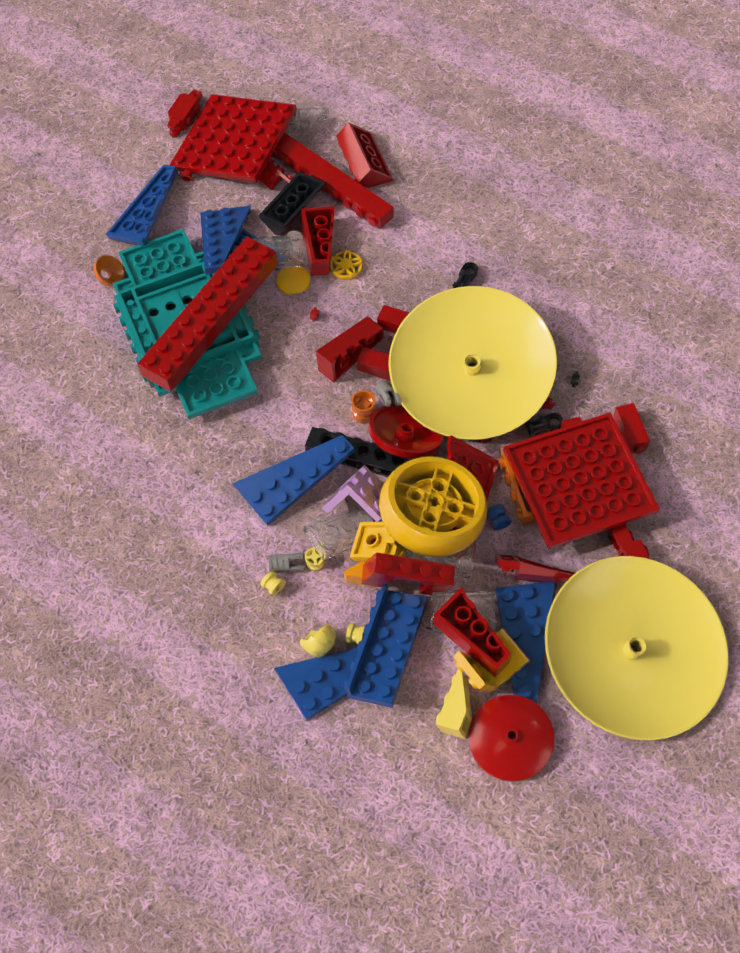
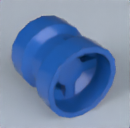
(498, 517)

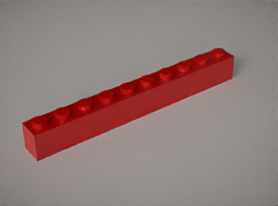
(338, 184)

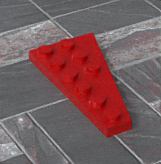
(475, 461)

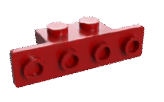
(272, 175)

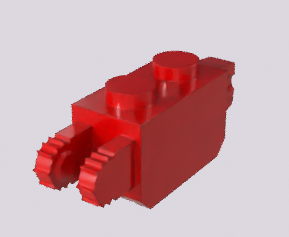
(183, 112)

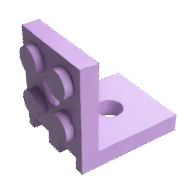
(360, 488)

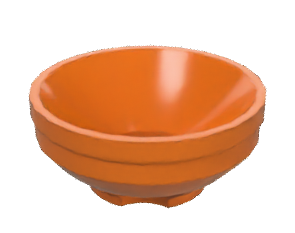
(112, 267)

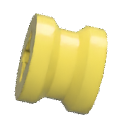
(312, 554)
(273, 583)
(354, 633)

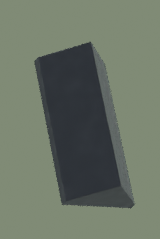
(290, 201)

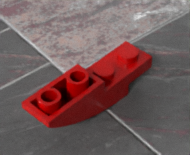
(624, 543)

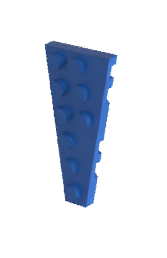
(139, 218)
(220, 233)
(281, 485)
(524, 617)
(317, 681)

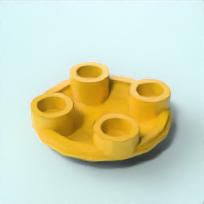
(293, 280)

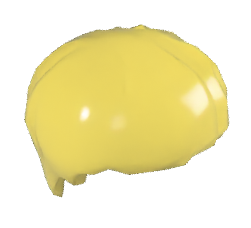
(319, 642)

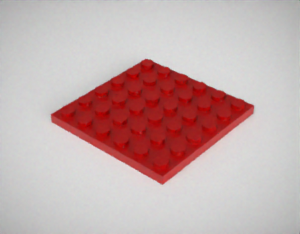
(234, 137)
(580, 480)

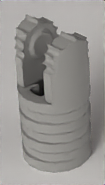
(387, 393)
(281, 562)

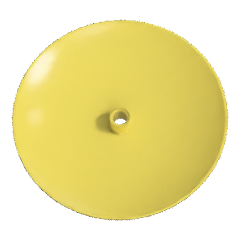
(481, 327)
(677, 639)

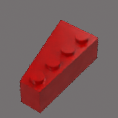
(317, 235)
(333, 357)
(471, 632)

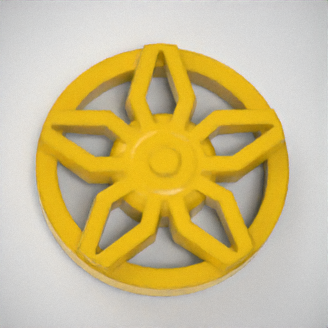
(346, 265)

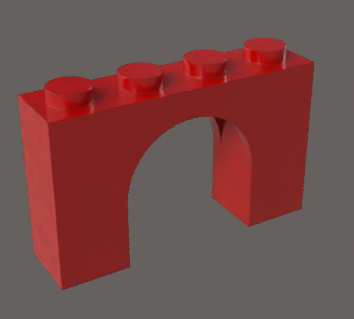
(376, 362)
(629, 426)
(386, 567)

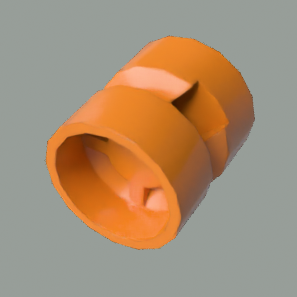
(363, 406)

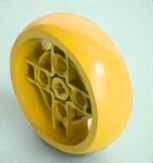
(433, 506)

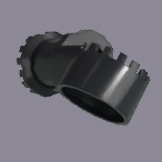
(464, 276)
(543, 424)

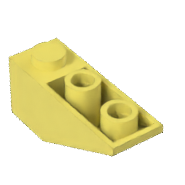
(456, 711)

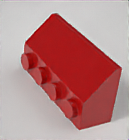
(363, 156)

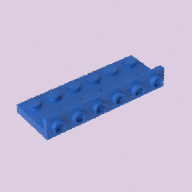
(385, 647)

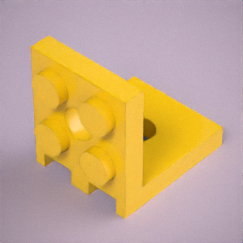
(384, 543)
(480, 677)

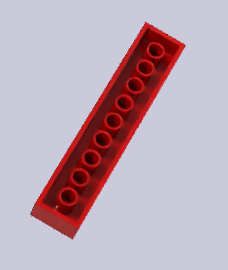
(208, 314)

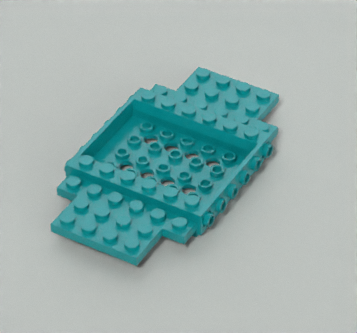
(166, 274)

